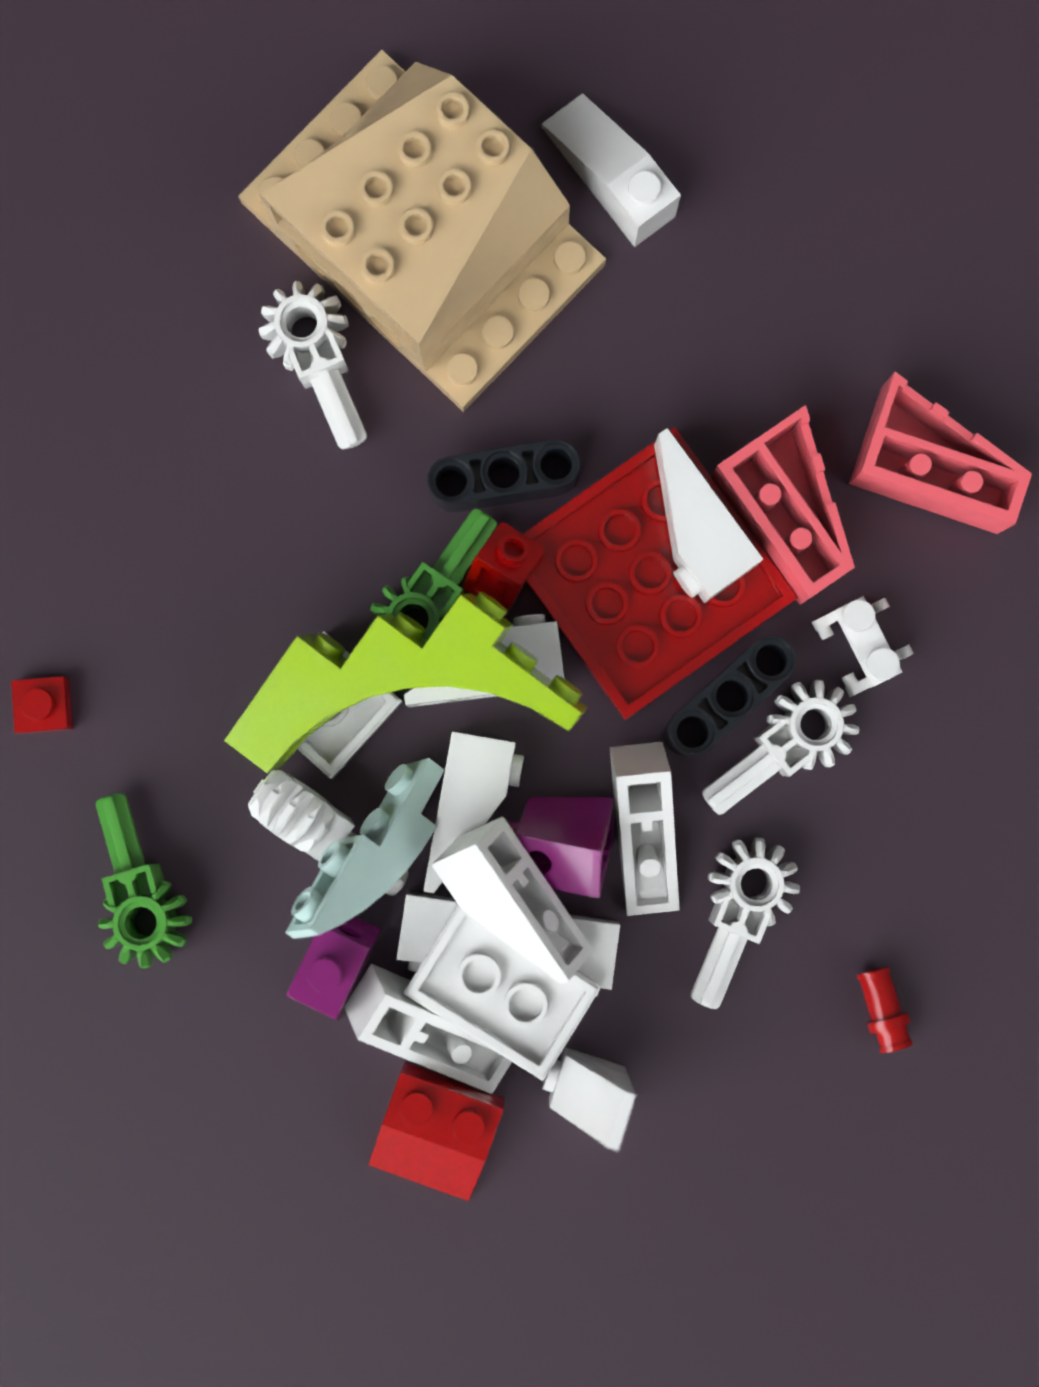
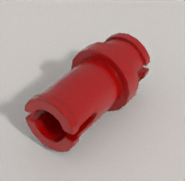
(885, 1010)

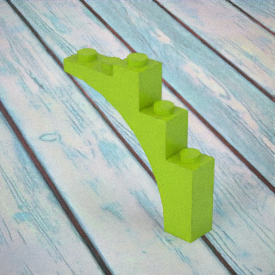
(463, 653)

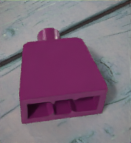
(568, 840)
(333, 967)

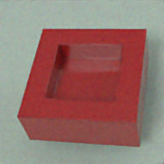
(41, 705)

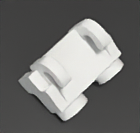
(866, 641)

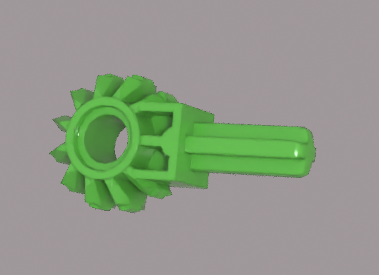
(437, 587)
(136, 887)

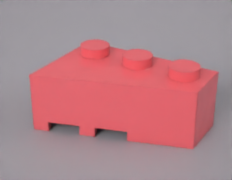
(936, 463)
(787, 505)

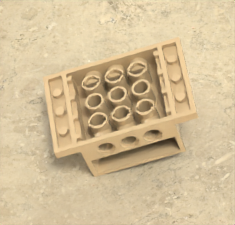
(428, 222)

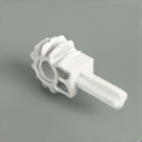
(316, 356)
(785, 746)
(302, 816)
(740, 916)

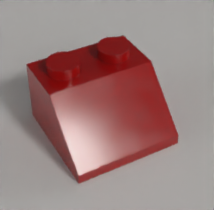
(437, 1131)

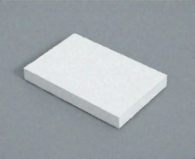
(500, 995)

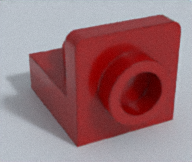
(503, 565)

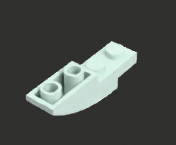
(368, 865)

